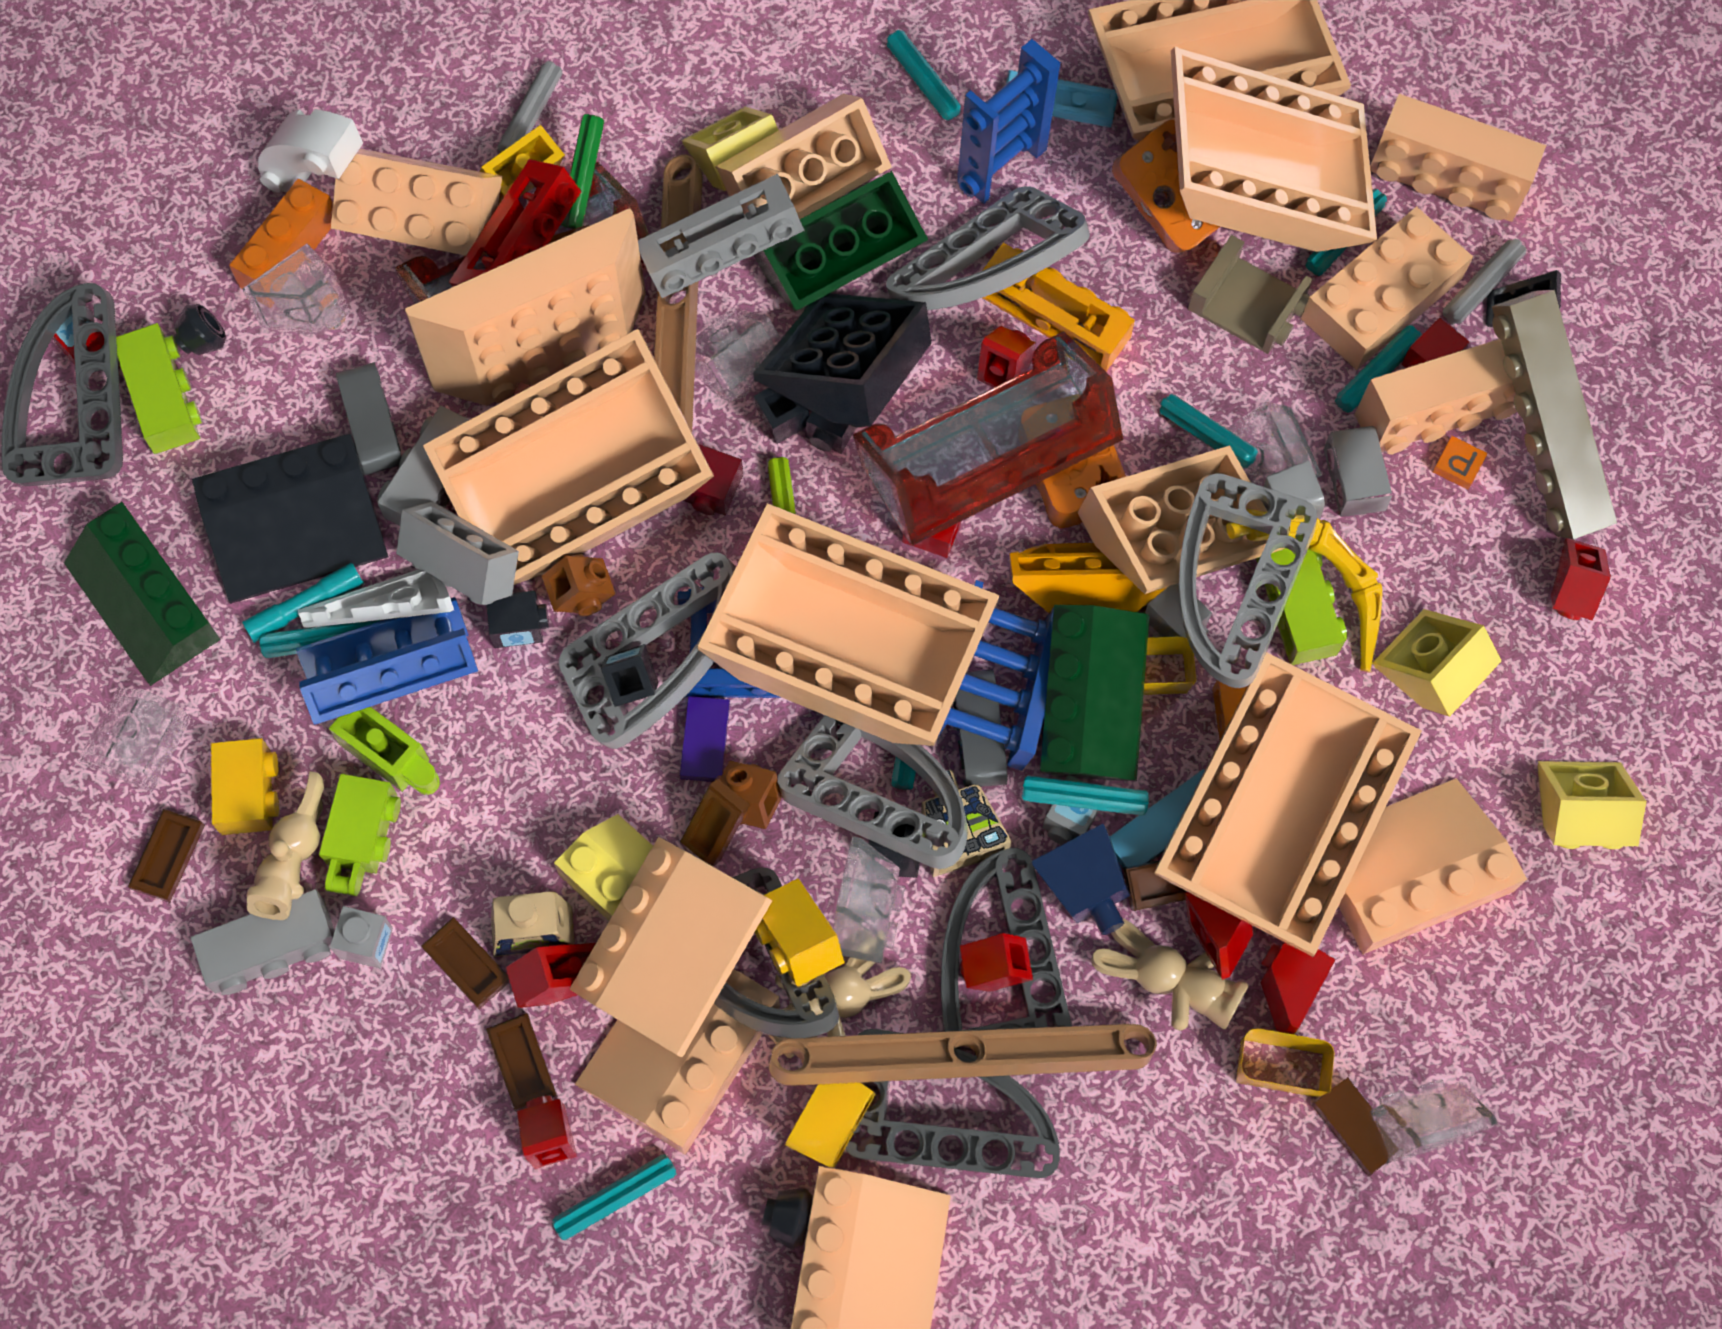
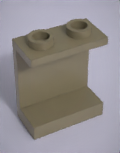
(1248, 299)

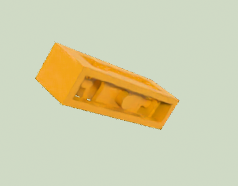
(1060, 305)

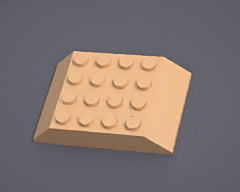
(1262, 35)
(1271, 155)
(532, 313)
(573, 457)
(847, 628)
(1288, 804)

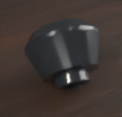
(198, 331)
(789, 1216)

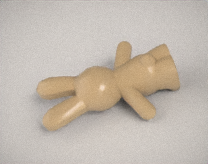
(290, 842)
(1166, 972)
(853, 991)

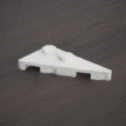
(397, 597)

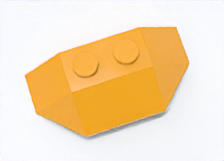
(1074, 577)

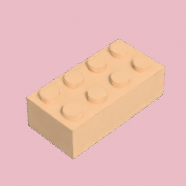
(814, 156)
(1457, 158)
(414, 201)
(1386, 287)
(1438, 397)

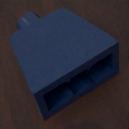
(1086, 878)

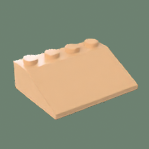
(1145, 515)
(1427, 865)
(670, 946)
(672, 1092)
(870, 1254)

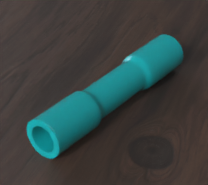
(281, 614)

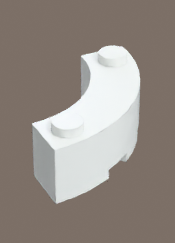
(307, 145)

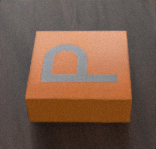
(1460, 462)

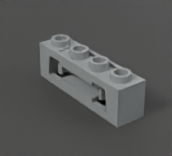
(720, 236)

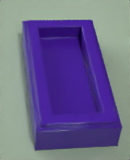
(704, 739)

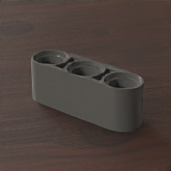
(369, 418)
(979, 756)

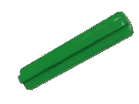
(584, 166)

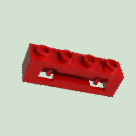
(521, 230)

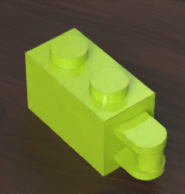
(386, 750)
(358, 831)

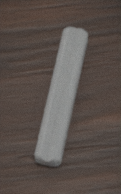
(532, 104)
(1484, 281)

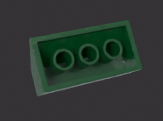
(842, 242)
(138, 595)
(1095, 693)

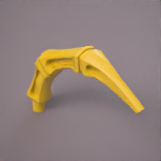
(1355, 573)

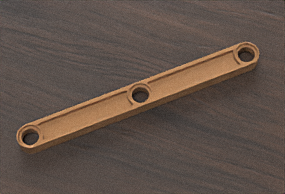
(678, 322)
(933, 1056)

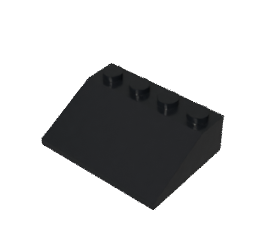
(848, 356)
(289, 518)

